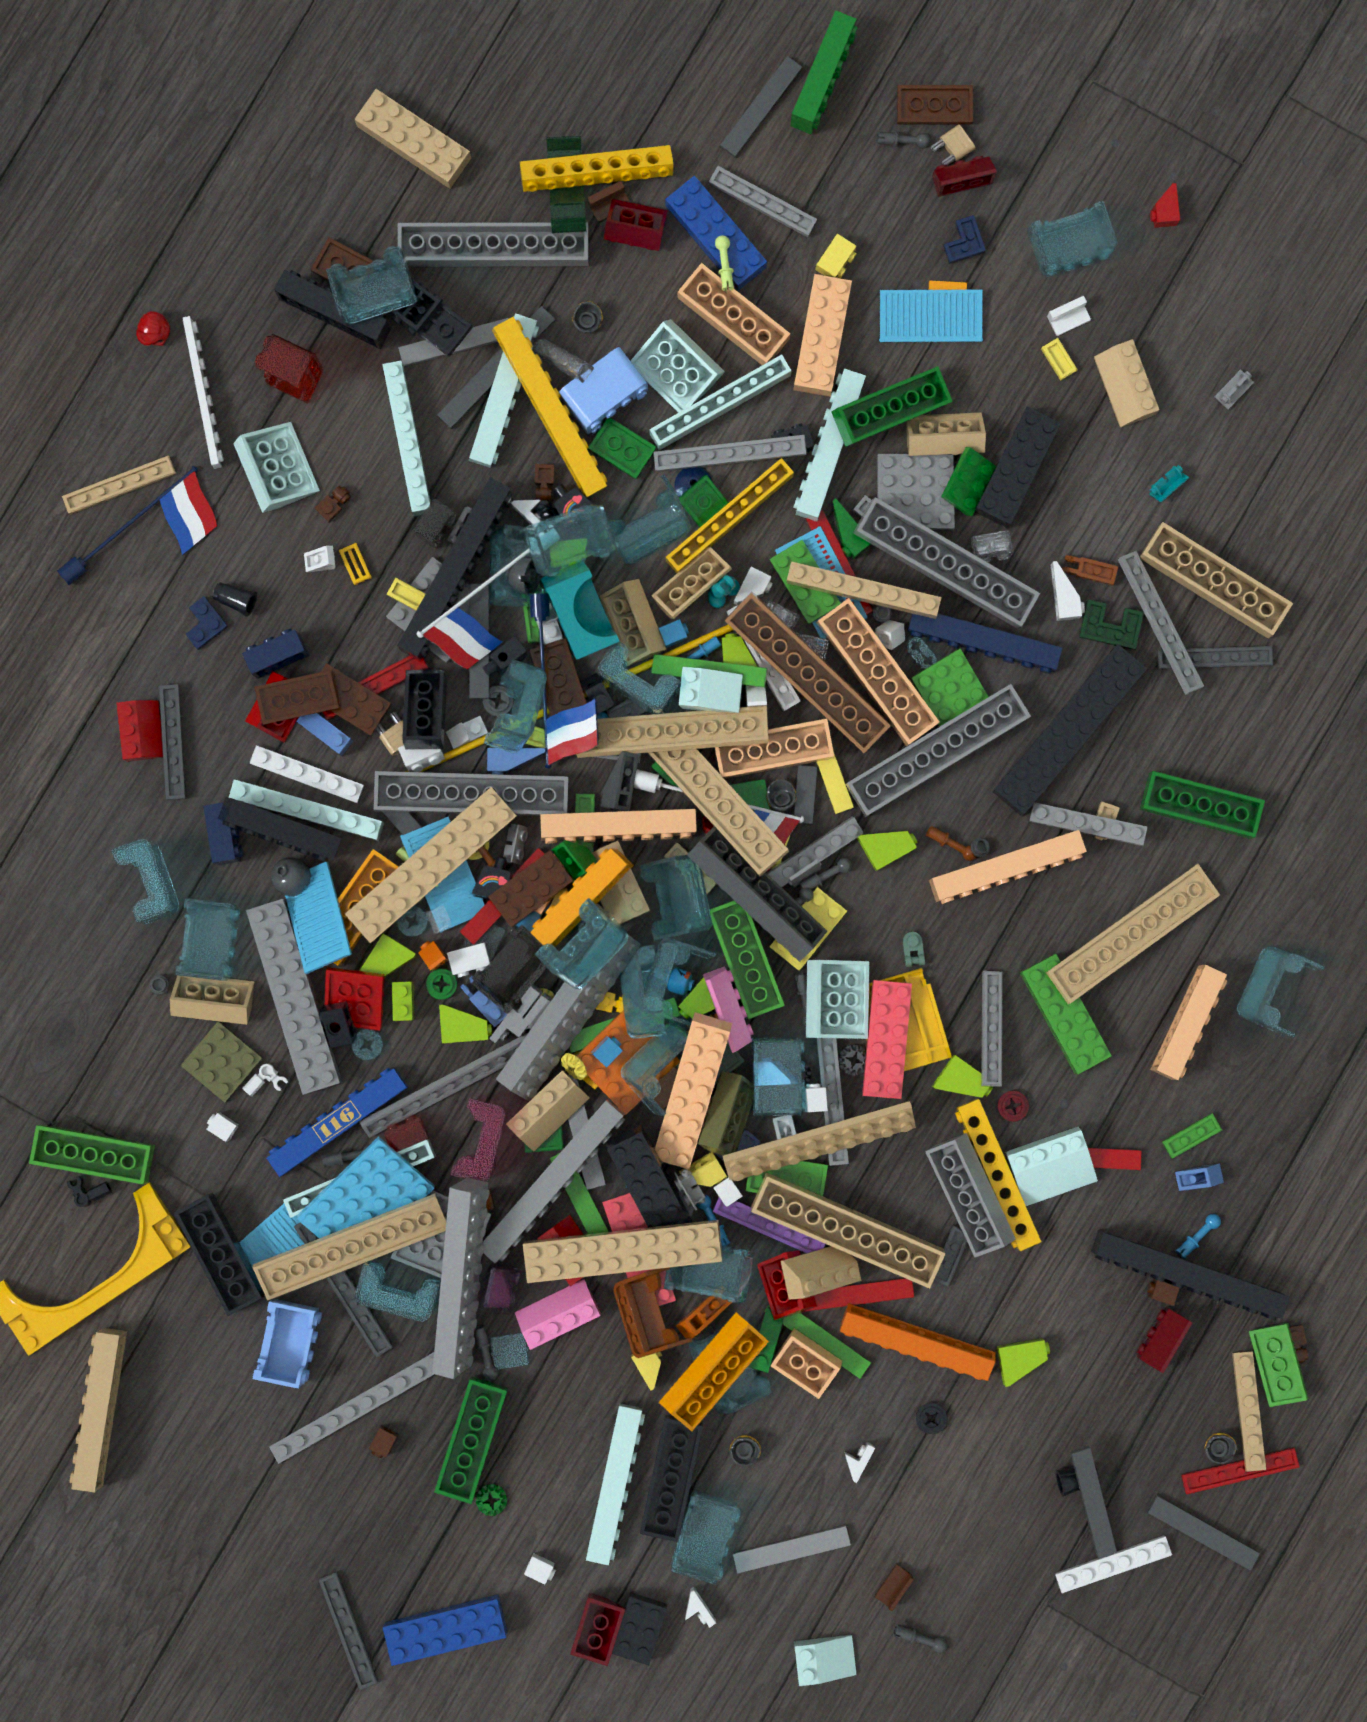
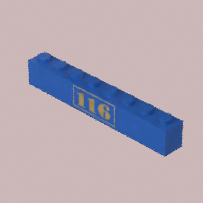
(337, 1122)

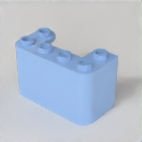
(604, 390)
(287, 1343)

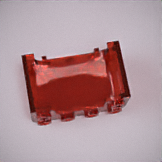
(289, 367)

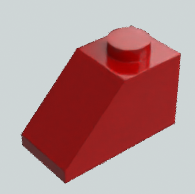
(1166, 210)

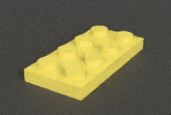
(825, 912)

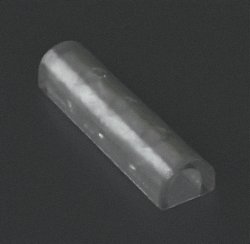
(563, 360)

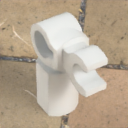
(265, 1072)

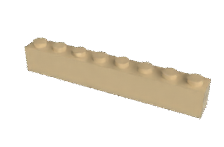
(863, 590)

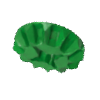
(435, 977)
(496, 1492)

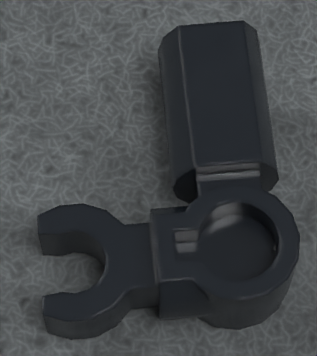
(82, 1198)

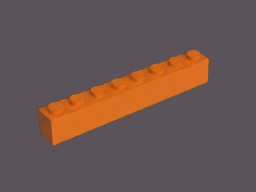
(917, 1342)

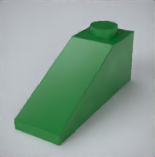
(851, 543)
(770, 1330)

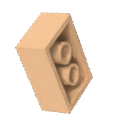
(806, 1363)

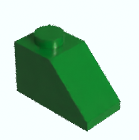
(574, 857)

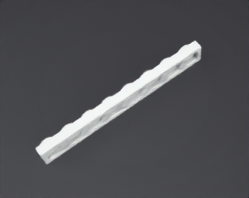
(202, 384)

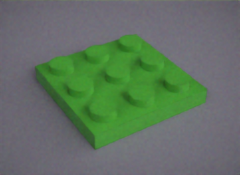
(949, 687)

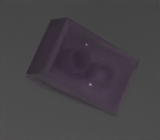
(501, 1286)

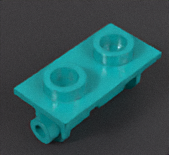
(1164, 488)

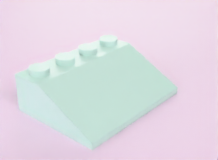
(676, 366)
(276, 466)
(837, 999)
(1052, 1166)

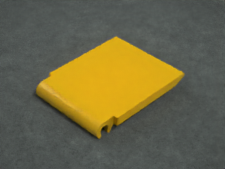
(925, 1030)

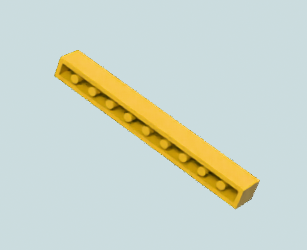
(549, 408)

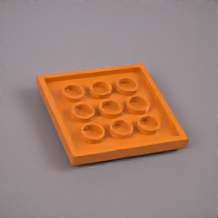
(609, 1077)

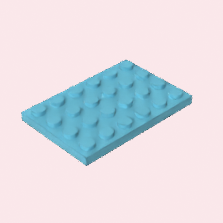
(366, 1188)

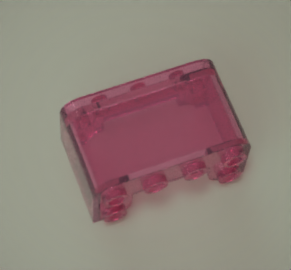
(494, 1122)

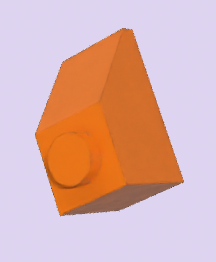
(432, 955)

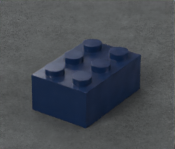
(275, 653)
(222, 839)

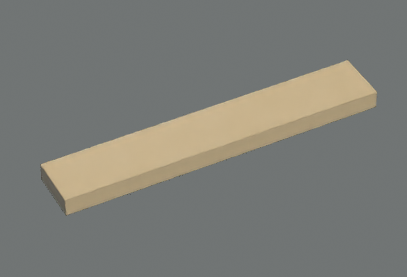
(119, 485)

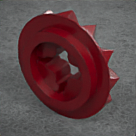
(1021, 1110)

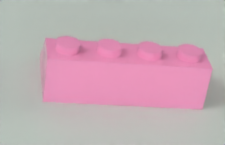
(727, 1007)
(557, 1314)

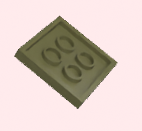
(221, 1061)

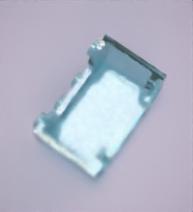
(1073, 240)
(372, 287)
(569, 539)
(614, 674)
(527, 686)
(156, 879)
(680, 897)
(208, 940)
(587, 949)
(778, 1076)
(719, 1279)
(374, 1294)
(704, 1537)

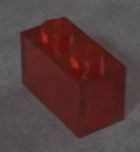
(406, 1134)

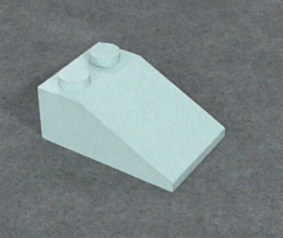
(710, 690)
(824, 1659)

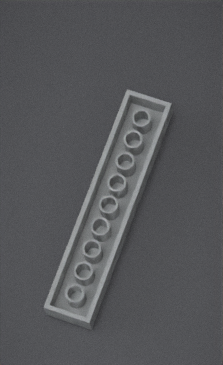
(491, 245)
(946, 563)
(938, 750)
(455, 792)
(293, 997)
(559, 1026)
(548, 1185)
(460, 1277)

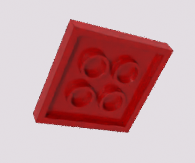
(362, 992)

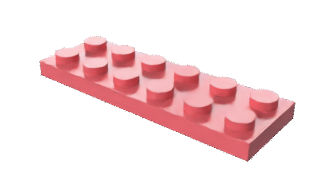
(887, 1039)
(625, 1215)

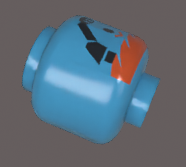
(680, 981)

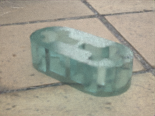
(918, 656)

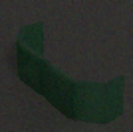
(566, 203)

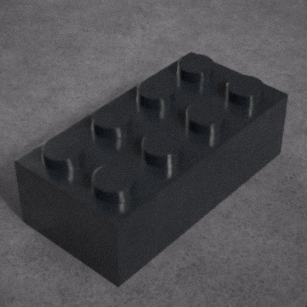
(424, 709)

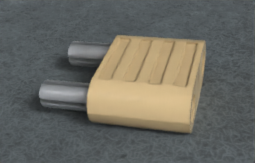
(956, 143)
(392, 737)

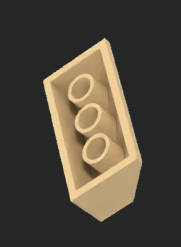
(1126, 383)
(945, 434)
(690, 582)
(633, 621)
(625, 898)
(212, 999)
(548, 1110)
(819, 1272)

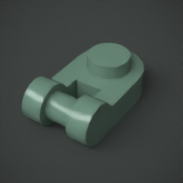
(913, 942)

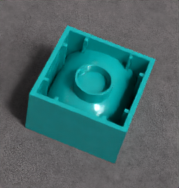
(579, 610)

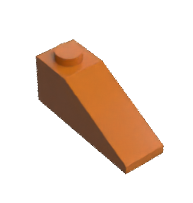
(702, 1316)

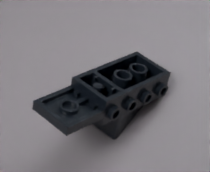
(432, 320)

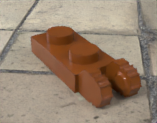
(1092, 570)

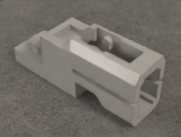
(517, 1020)

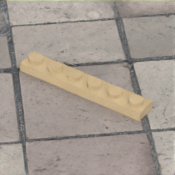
(1249, 1411)

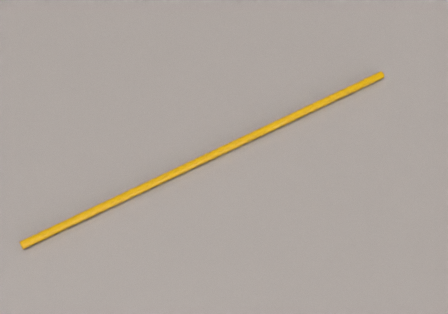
(635, 670)

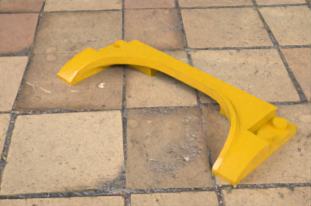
(157, 1244)

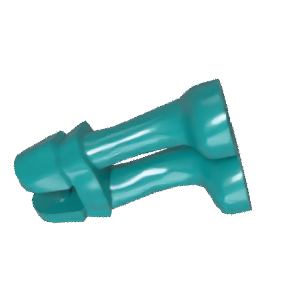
(725, 586)

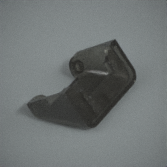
(511, 970)

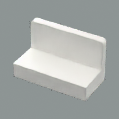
(1069, 316)

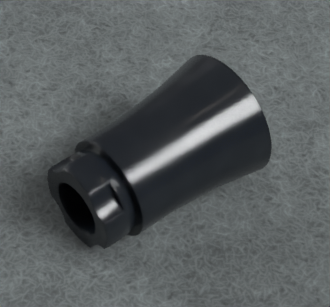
(235, 598)
(1067, 1481)

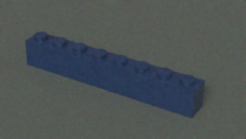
(986, 640)

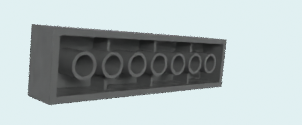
(758, 895)

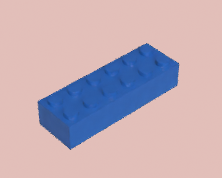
(705, 222)
(445, 1630)

